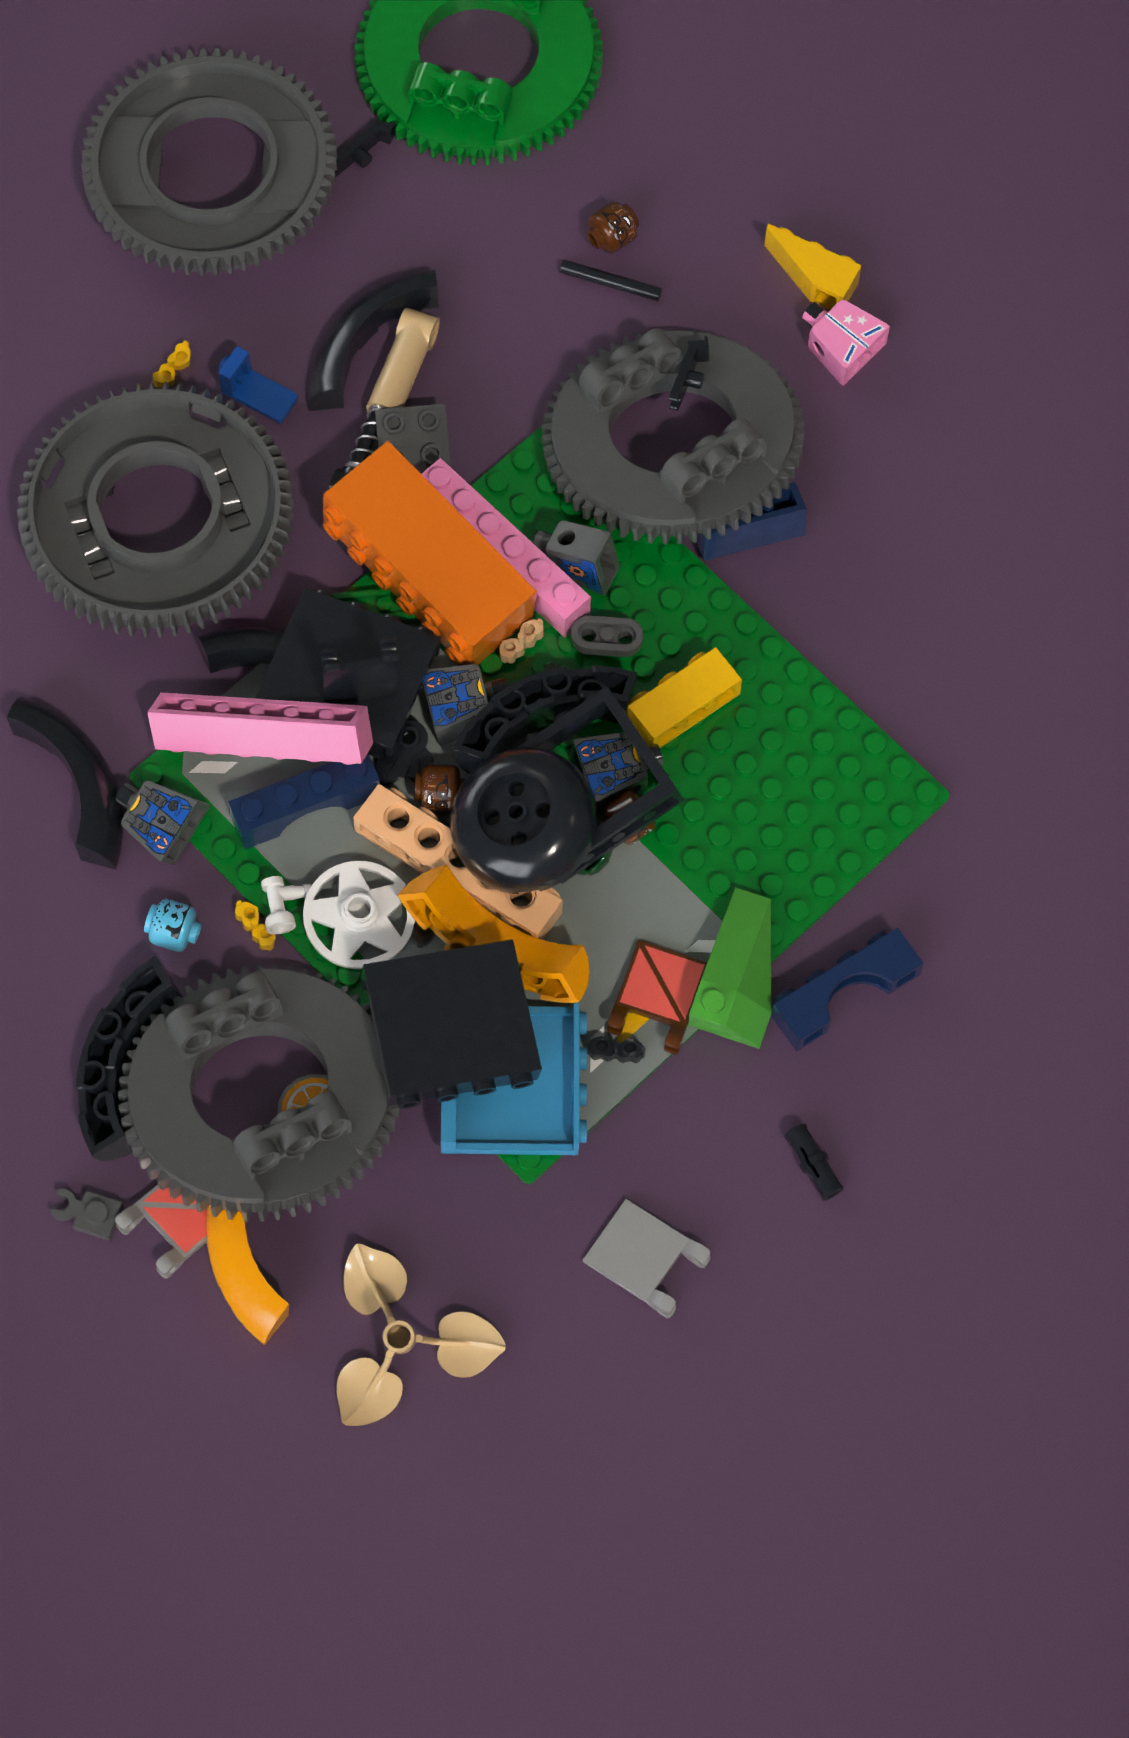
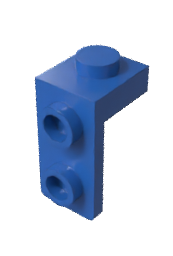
(254, 389)

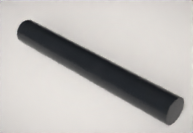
(610, 280)

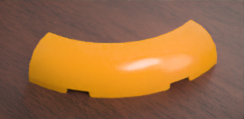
(445, 907)
(240, 1279)

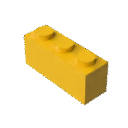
(684, 698)

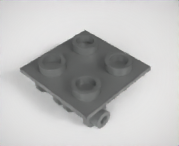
(416, 433)

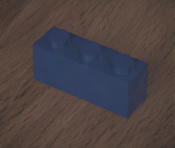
(776, 524)

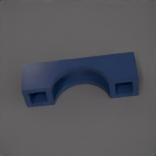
(270, 810)
(884, 963)

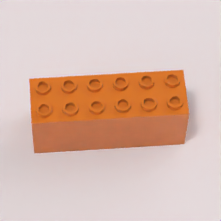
(427, 556)

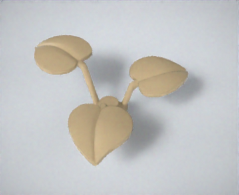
(369, 1391)

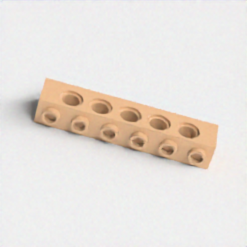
(387, 805)

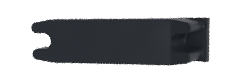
(358, 148)
(697, 352)

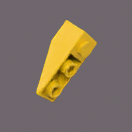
(815, 270)

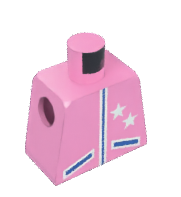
(844, 338)

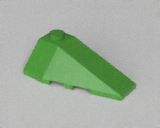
(737, 978)

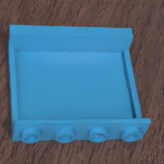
(532, 1118)

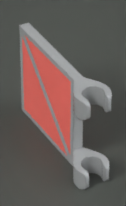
(177, 1223)

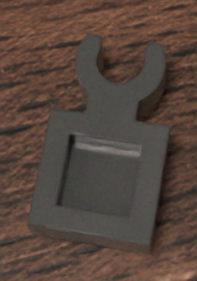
(92, 1215)

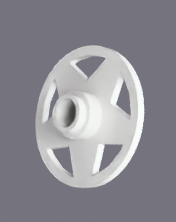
(357, 914)

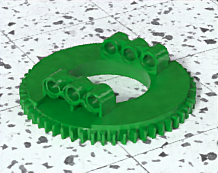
(469, 115)

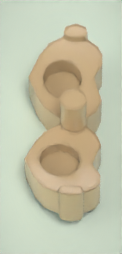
(527, 637)

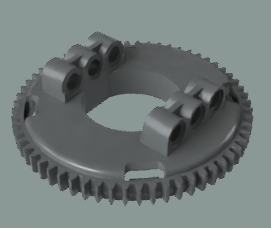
(172, 588)

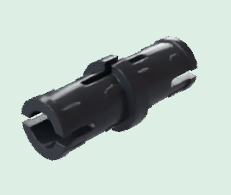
(814, 1162)

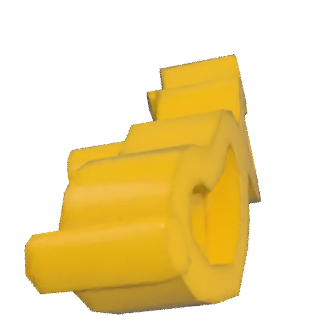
(176, 361)
(249, 917)

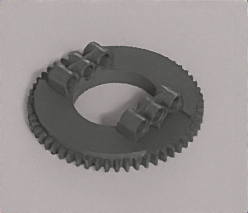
(127, 153)
(694, 491)
(301, 1149)

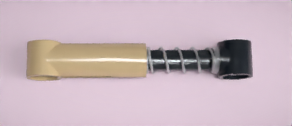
(414, 337)

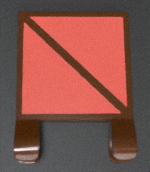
(658, 987)

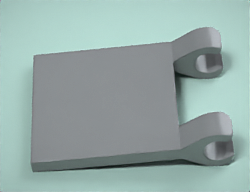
(640, 1252)

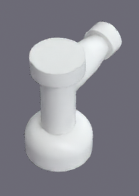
(280, 920)

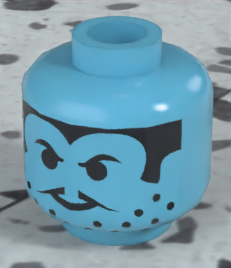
(172, 925)

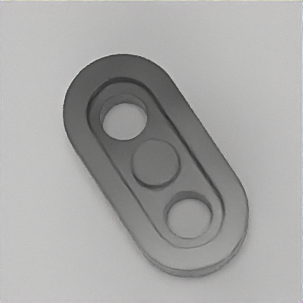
(606, 633)

